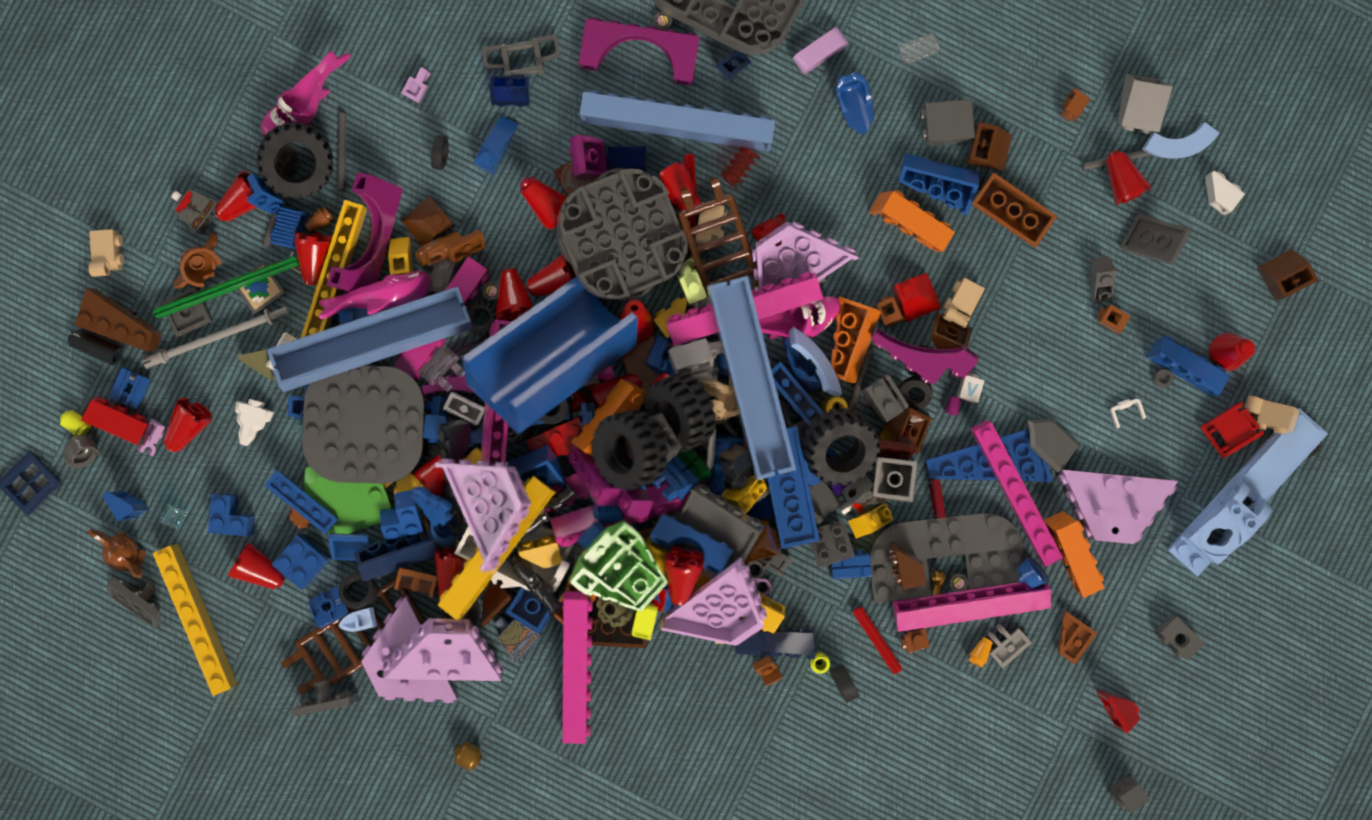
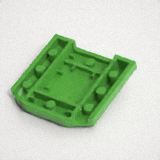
(352, 503)

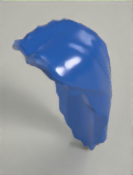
(855, 101)
(802, 368)

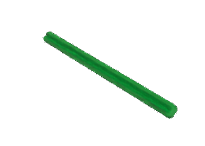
(226, 287)

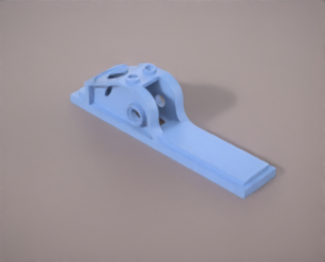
(1257, 483)

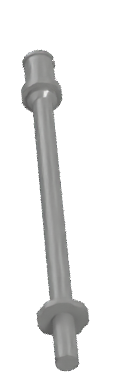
(163, 356)

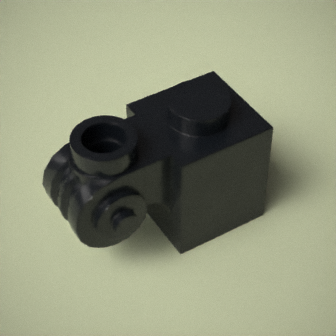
(733, 463)

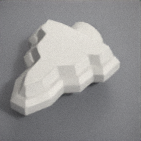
(251, 418)

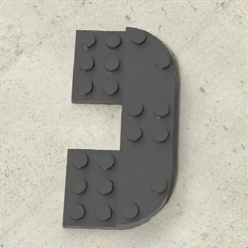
(749, 28)
(986, 540)

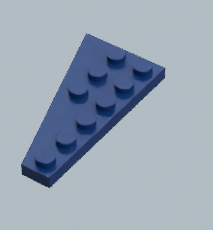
(971, 464)

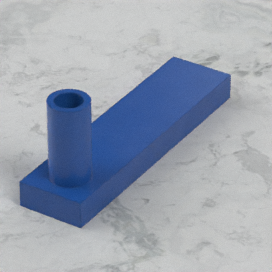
(301, 501)

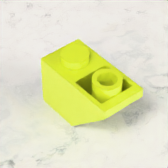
(645, 622)

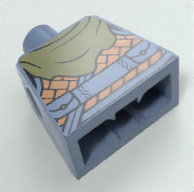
(516, 637)

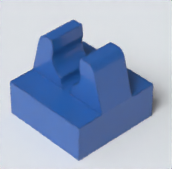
(437, 406)

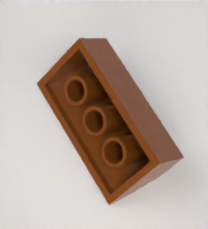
(1014, 210)

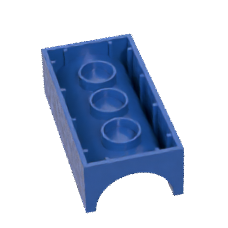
(547, 354)

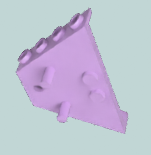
(797, 254)
(1115, 501)
(491, 504)
(716, 608)
(395, 633)
(432, 658)

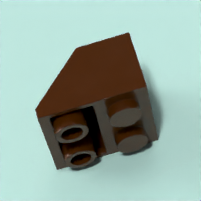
(989, 147)
(1287, 274)
(907, 567)

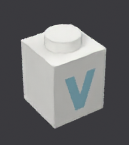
(970, 388)

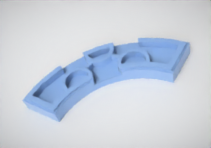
(1183, 147)
(811, 351)

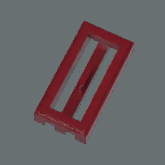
(936, 498)

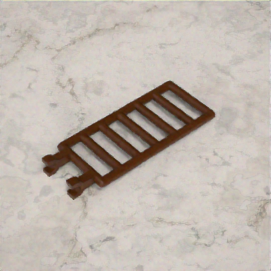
(740, 234)
(357, 664)

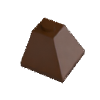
(427, 221)
(949, 334)
(907, 428)
(495, 600)

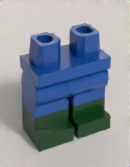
(682, 475)

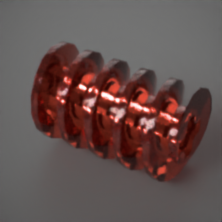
(739, 166)

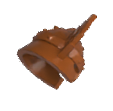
(198, 264)
(120, 552)

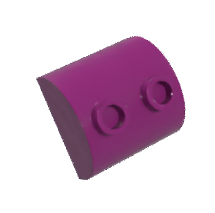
(587, 157)

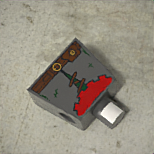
(194, 209)
(859, 496)

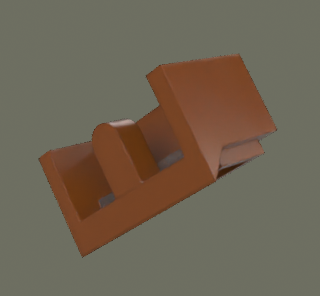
(416, 581)

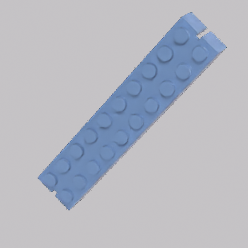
(677, 120)
(369, 339)
(751, 377)

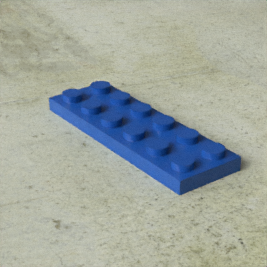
(793, 500)

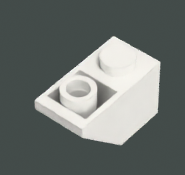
(1222, 193)

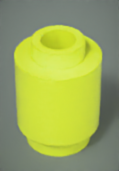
(72, 422)
(820, 668)

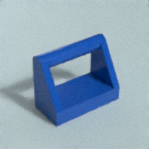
(124, 505)
(345, 545)

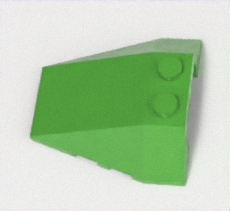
(619, 568)

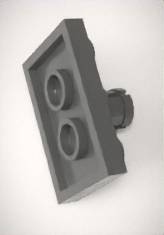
(1155, 239)
(136, 601)
(324, 700)

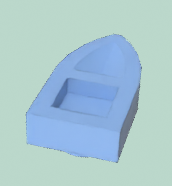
(359, 620)

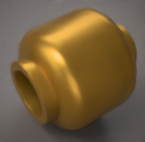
(467, 756)

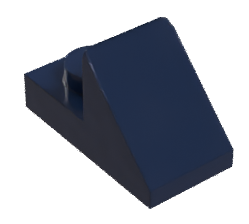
(733, 65)

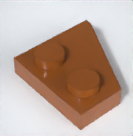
(1074, 638)

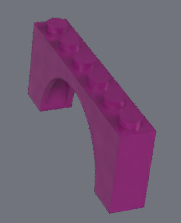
(602, 36)
(382, 202)

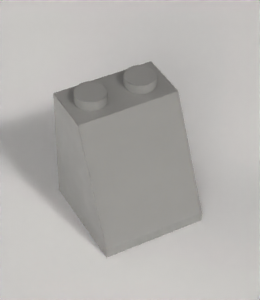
(1143, 103)
(895, 479)

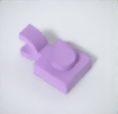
(415, 87)
(151, 436)

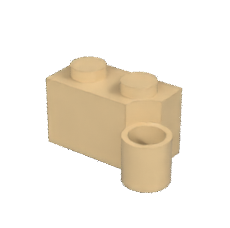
(714, 233)
(105, 252)
(1272, 415)

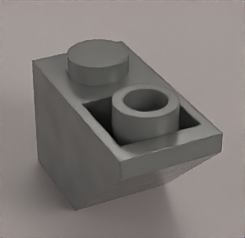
(1102, 279)

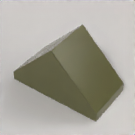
(258, 362)

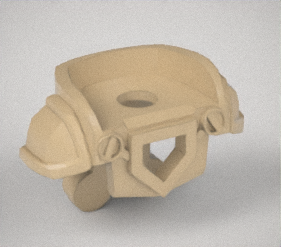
(726, 405)

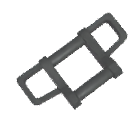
(505, 48)

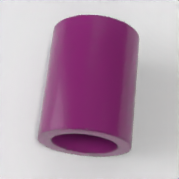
(953, 405)

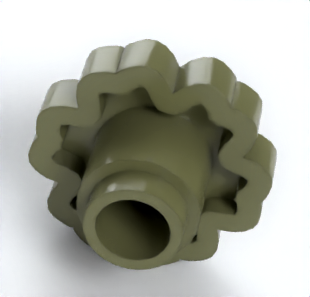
(614, 613)

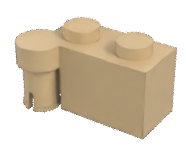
(962, 302)

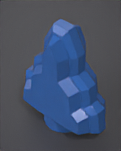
(433, 506)

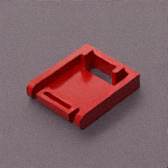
(1235, 428)

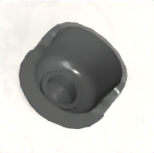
(80, 451)

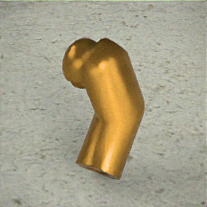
(939, 578)

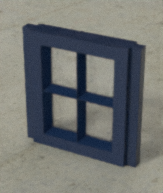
(29, 483)

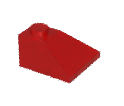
(916, 297)
(1120, 710)

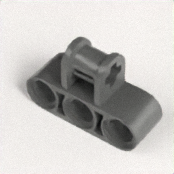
(773, 563)

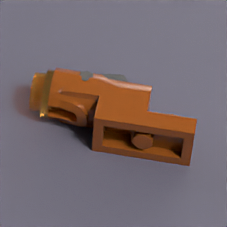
(450, 246)

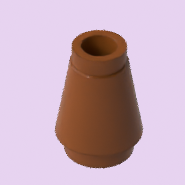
(319, 219)

